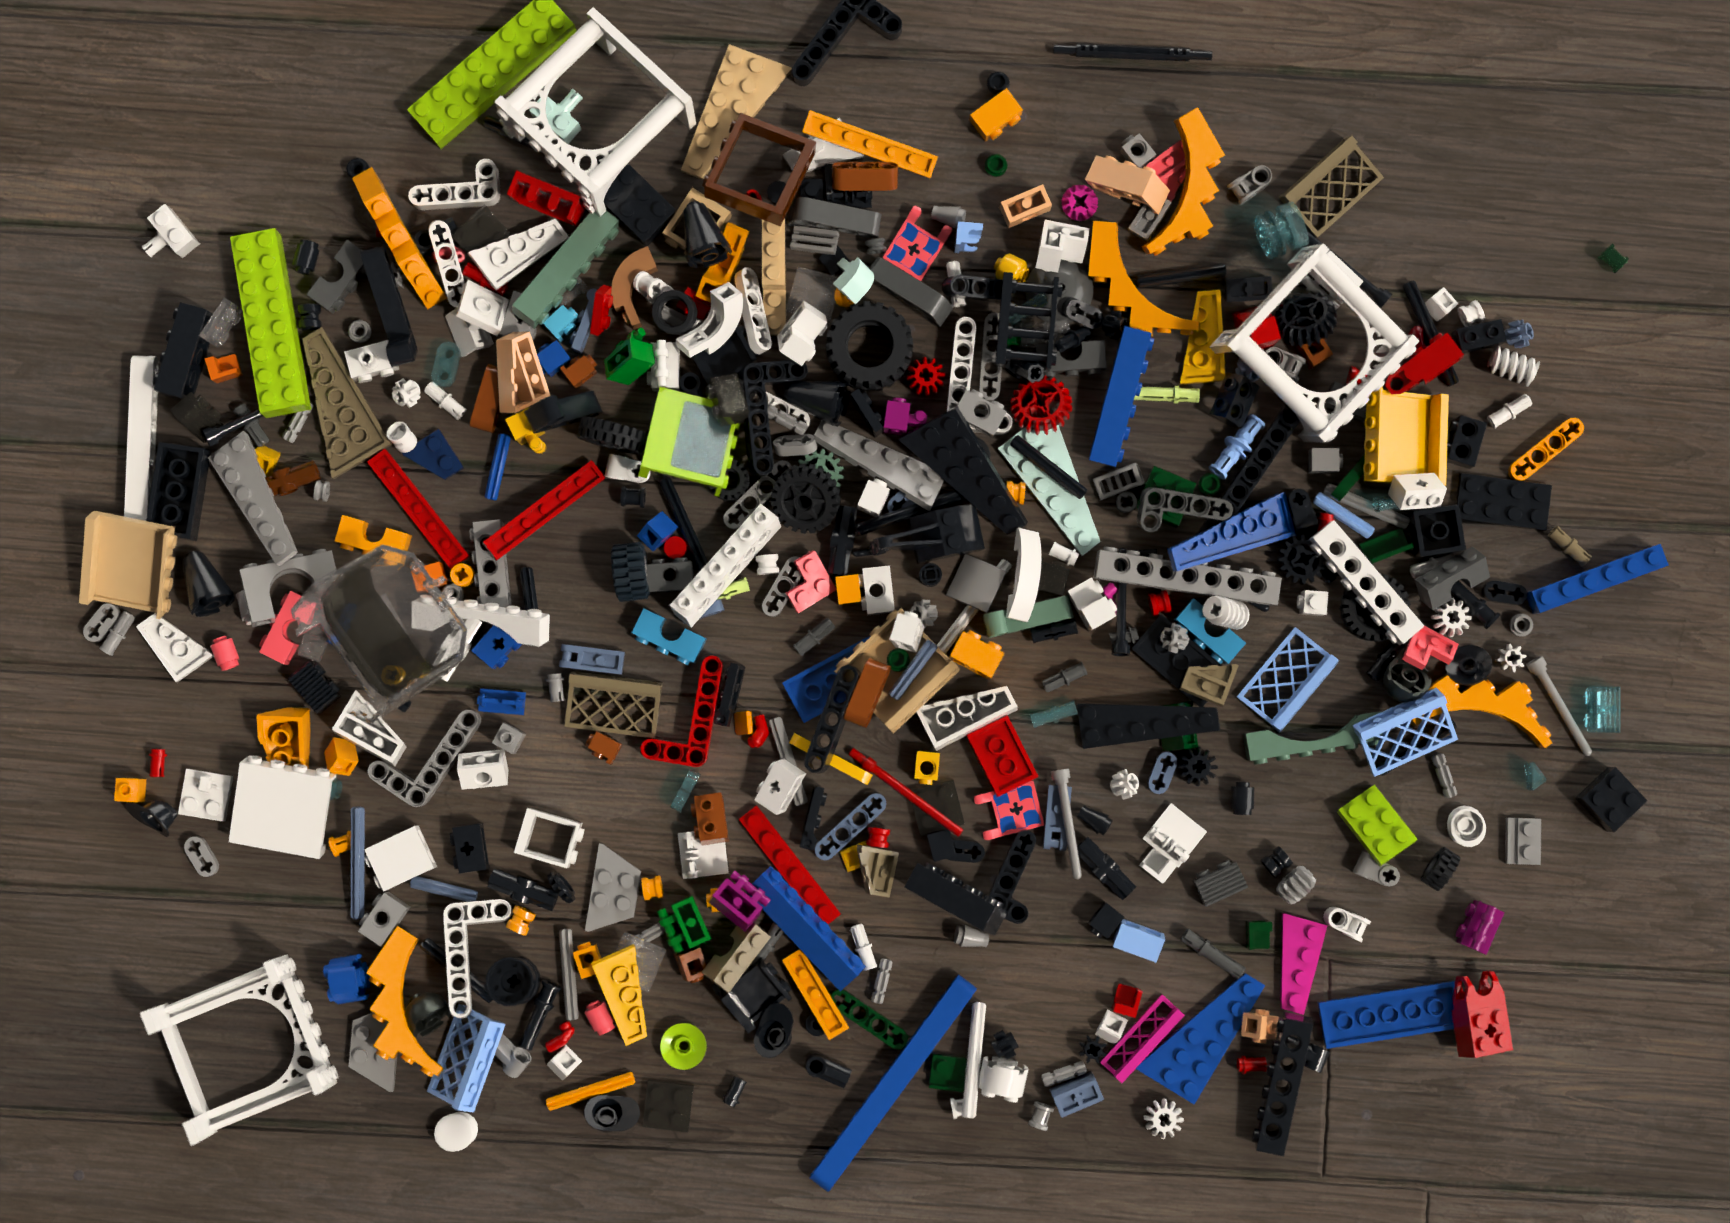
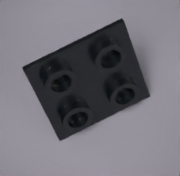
(855, 199)

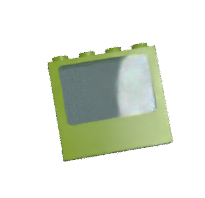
(688, 440)

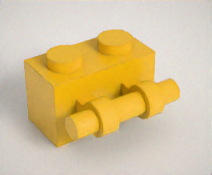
(523, 433)

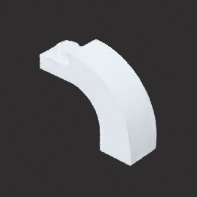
(718, 326)

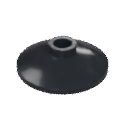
(1469, 657)

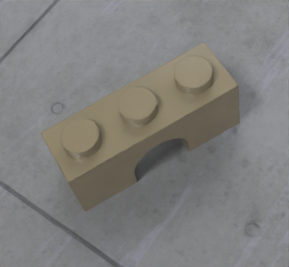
(729, 968)

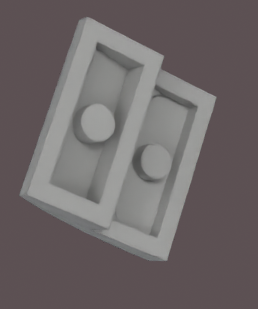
(976, 583)

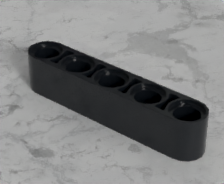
(824, 727)

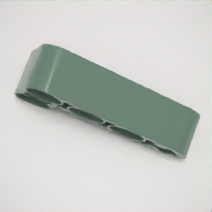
(1042, 614)

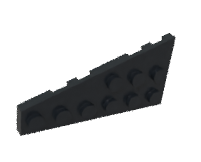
(959, 458)

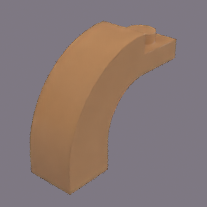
(623, 283)

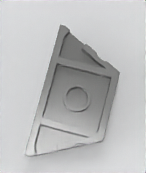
(613, 890)
(363, 1053)

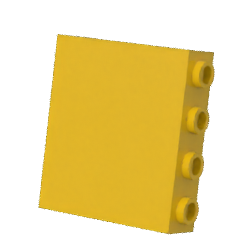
(1405, 435)

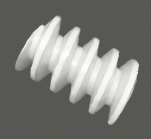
(1513, 365)
(1226, 612)

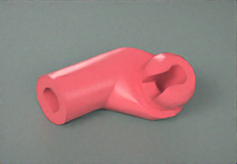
(446, 252)

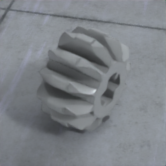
(1296, 885)

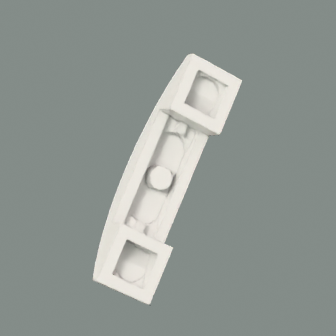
(1027, 575)

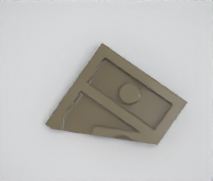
(1209, 682)
(877, 869)

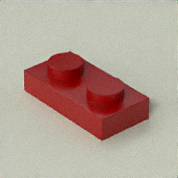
(602, 303)

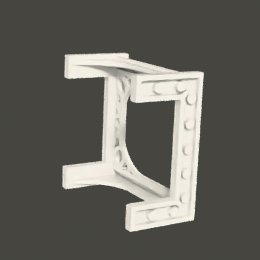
(598, 178)
(1396, 345)
(315, 1079)

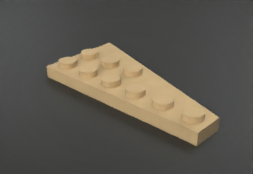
(740, 87)

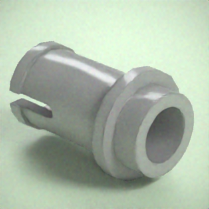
(555, 687)

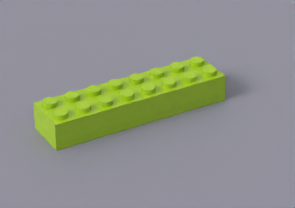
(492, 70)
(270, 323)

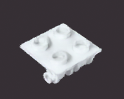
(1174, 835)
(699, 859)

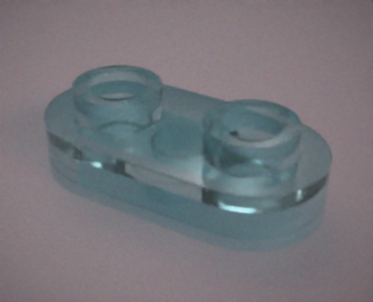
(446, 365)

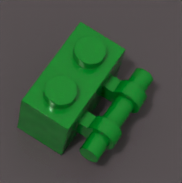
(629, 358)
(690, 921)

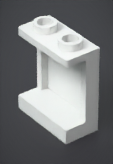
(399, 858)

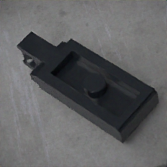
(730, 694)
(812, 818)

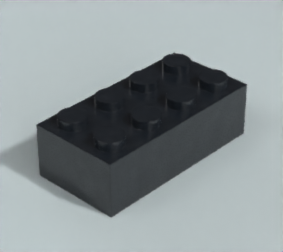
(638, 205)
(184, 353)
(179, 488)
(960, 901)

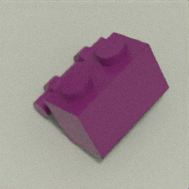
(898, 417)
(737, 904)
(1479, 926)

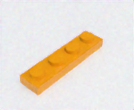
(815, 994)

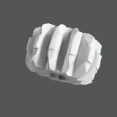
(1459, 616)
(1171, 1115)

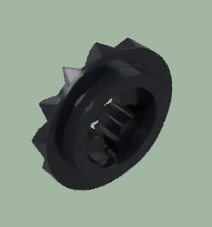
(561, 887)

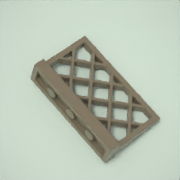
(1324, 168)
(613, 684)

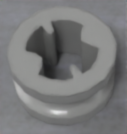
(321, 491)

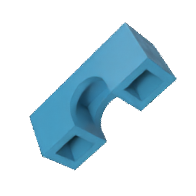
(650, 630)
(1222, 648)

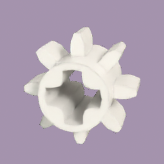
(406, 392)
(1513, 652)
(1124, 784)

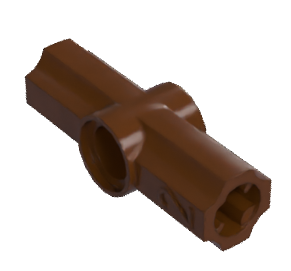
(290, 479)

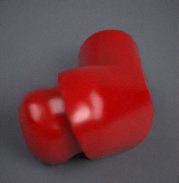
(760, 734)
(561, 1040)

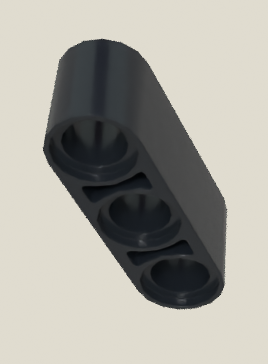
(966, 288)

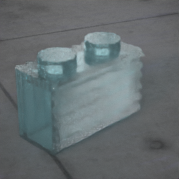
(1603, 709)

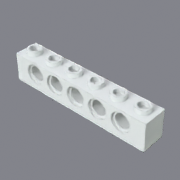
(725, 565)
(1408, 624)

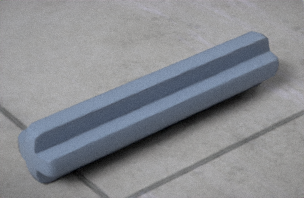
(913, 669)
(444, 889)

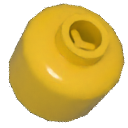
(1012, 264)

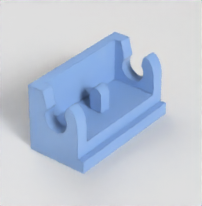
(967, 234)
(1139, 940)

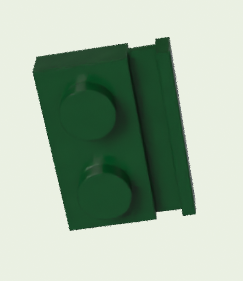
(948, 1072)

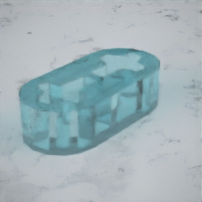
(685, 790)

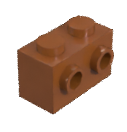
(710, 819)

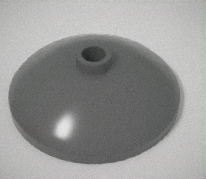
(1075, 282)

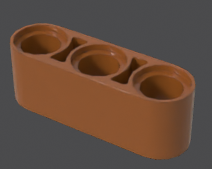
(864, 176)
(487, 403)
(867, 692)

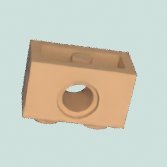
(1025, 206)

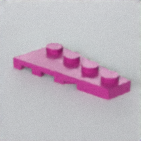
(1300, 955)

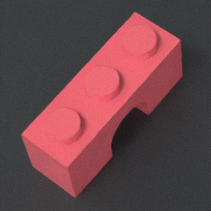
(276, 643)

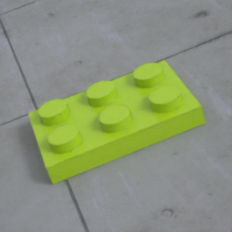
(1377, 825)

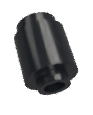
(305, 257)
(1242, 798)

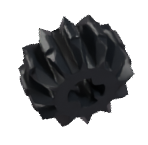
(1202, 773)

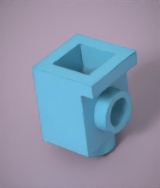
(562, 322)

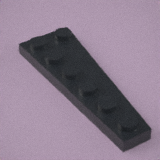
(1123, 724)

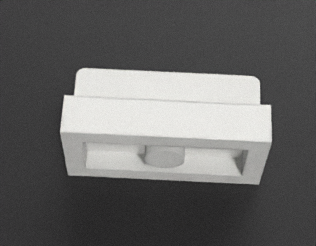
(465, 338)

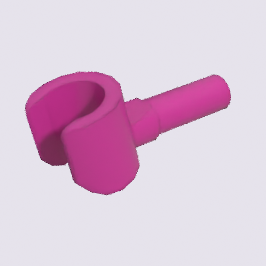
(1109, 591)

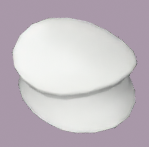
(1466, 826)
(455, 1131)

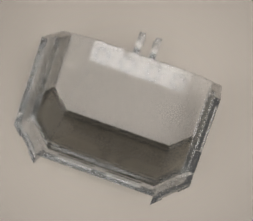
(386, 626)

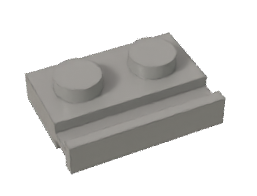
(1523, 841)

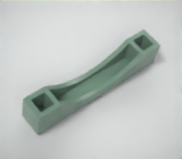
(1266, 744)

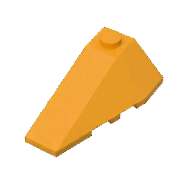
(285, 735)

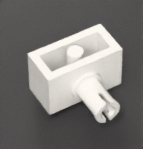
(169, 232)
(369, 362)

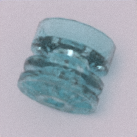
(1284, 229)

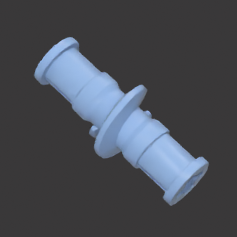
(1236, 446)

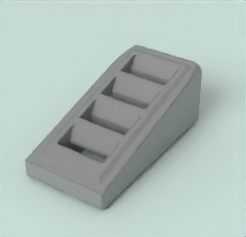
(1136, 472)

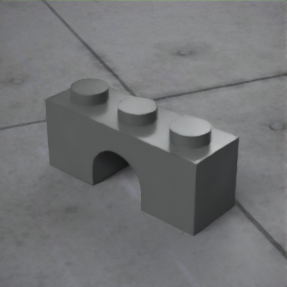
(332, 294)
(1091, 360)
(1436, 585)

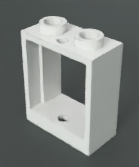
(526, 832)

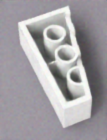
(960, 716)

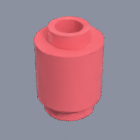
(225, 653)
(599, 1017)

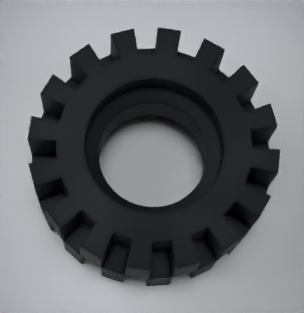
(741, 487)
(1440, 868)

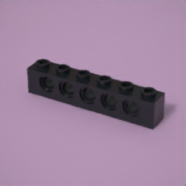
(1275, 1141)

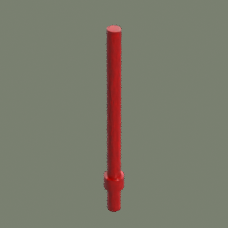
(870, 765)

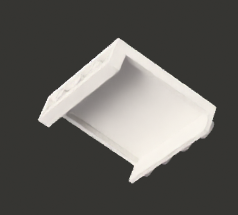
(281, 807)

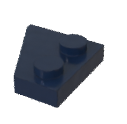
(436, 455)

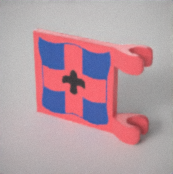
(915, 248)
(1013, 810)

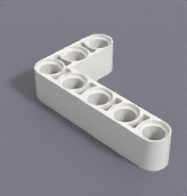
(965, 363)
(462, 948)

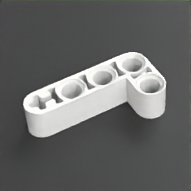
(455, 190)

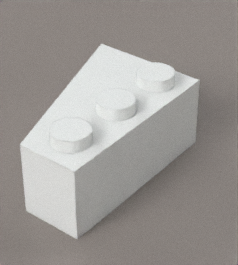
(373, 738)

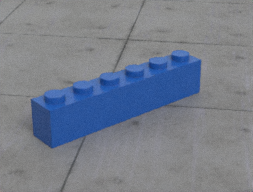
(1120, 395)
(1596, 579)
(808, 930)

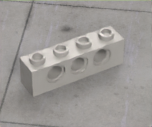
(500, 577)

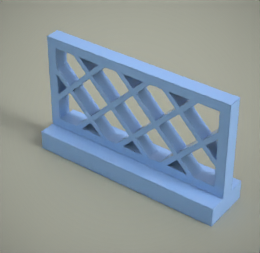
(1305, 689)
(1404, 714)
(476, 1064)

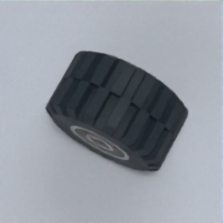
(629, 571)

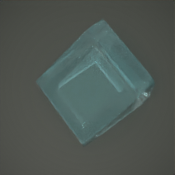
(1533, 775)

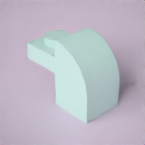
(854, 280)

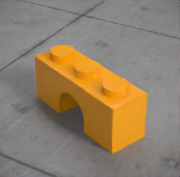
(352, 535)

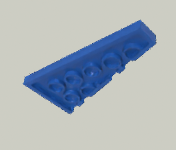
(1196, 1048)

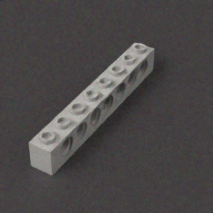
(1267, 594)

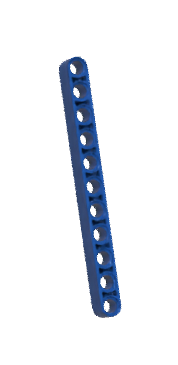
(893, 1083)

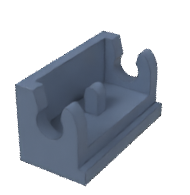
(1076, 1094)

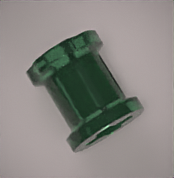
(1613, 258)

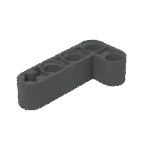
(833, 216)
(911, 291)
(1185, 507)

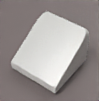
(1440, 304)
(1111, 1027)
(564, 1062)

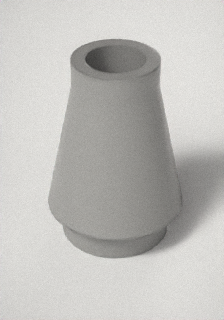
(949, 215)
(970, 937)

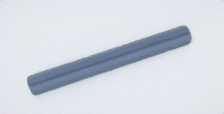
(357, 862)

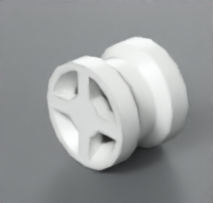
(1471, 313)
(767, 564)

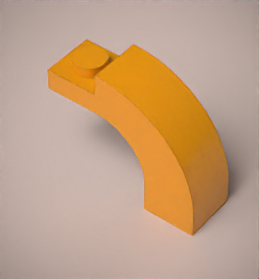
(723, 272)

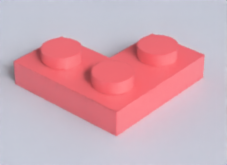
(816, 582)
(1427, 643)

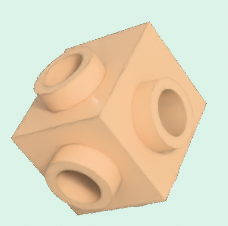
(1259, 1026)

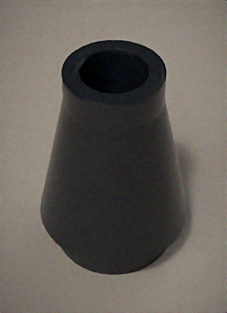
(1096, 820)

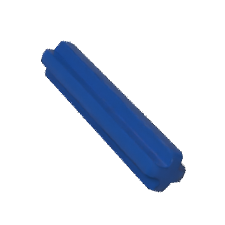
(497, 466)

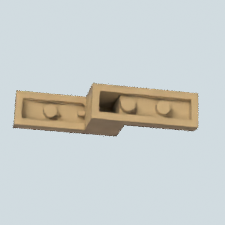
(774, 276)

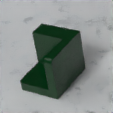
(1258, 934)

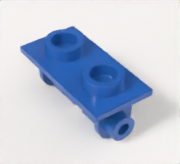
(501, 701)

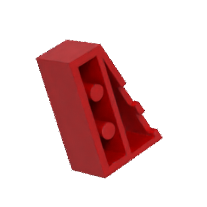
(1266, 334)

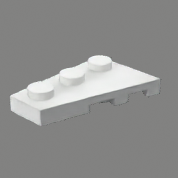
(825, 154)
(173, 647)

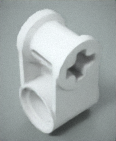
(650, 286)
(623, 469)
(1350, 923)

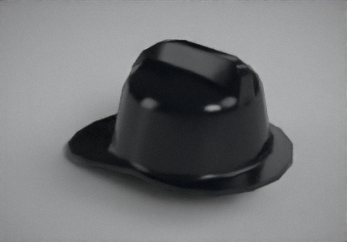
(155, 815)
(774, 1031)
(611, 1113)

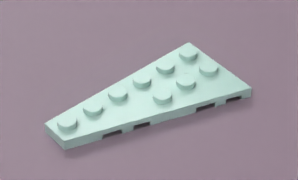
(1063, 507)

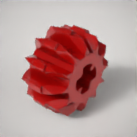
(931, 371)

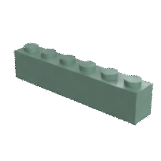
(564, 268)

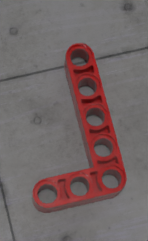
(697, 722)

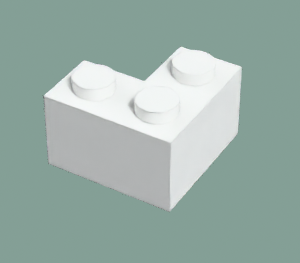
(1061, 242)
(799, 333)
(1091, 605)

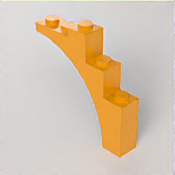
(1200, 151)
(398, 238)
(1107, 264)
(1507, 704)
(390, 970)

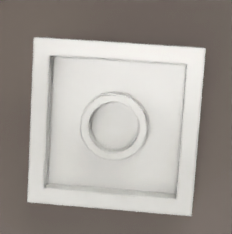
(482, 308)
(205, 795)

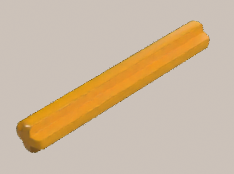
(590, 1091)

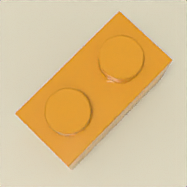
(996, 115)

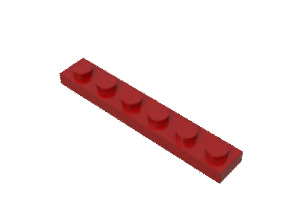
(418, 508)
(543, 510)
(788, 864)

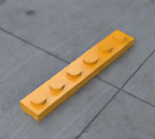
(869, 144)

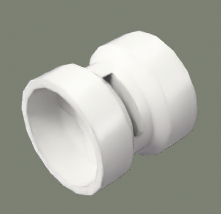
(401, 437)

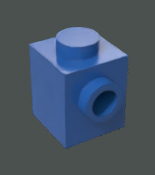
(552, 358)
(657, 531)

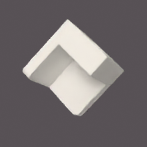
(1157, 865)

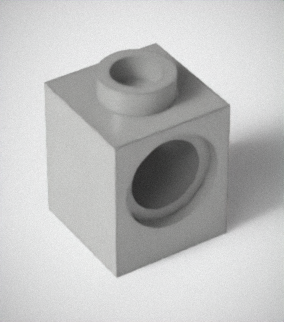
(1138, 141)
(1324, 460)
(509, 738)

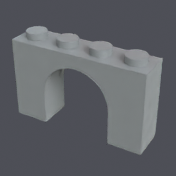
(259, 579)

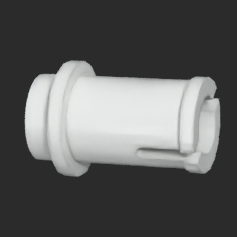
(1064, 554)

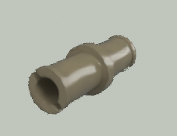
(1569, 546)

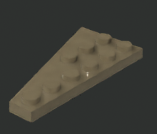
(345, 416)

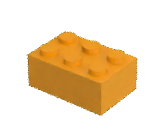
(976, 654)

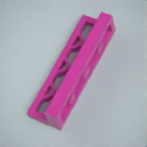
(1148, 1044)

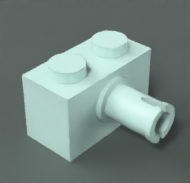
(559, 116)

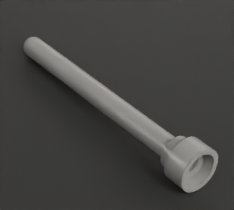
(1538, 667)
(1061, 778)

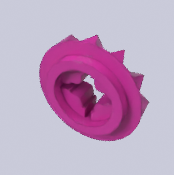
(1079, 213)

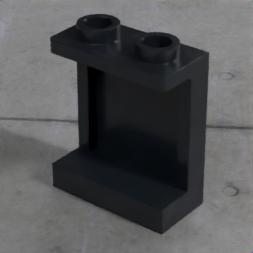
(728, 358)
(754, 993)

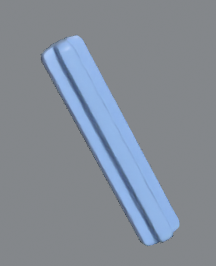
(1343, 515)

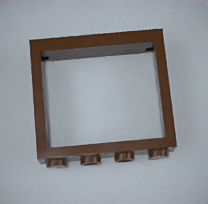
(748, 204)

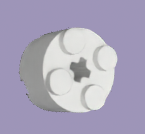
(1002, 1078)

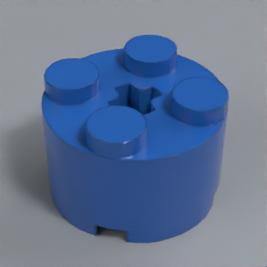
(347, 979)

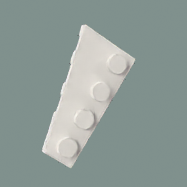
(513, 255)

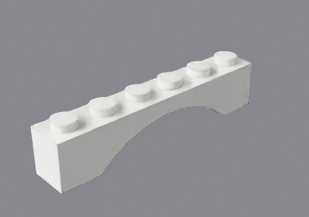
(523, 626)

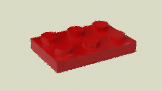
(1002, 756)

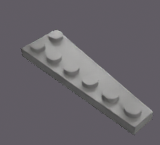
(899, 471)
(246, 481)

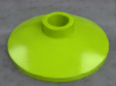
(678, 1057)

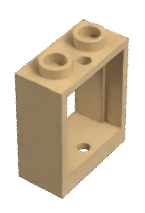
(714, 208)

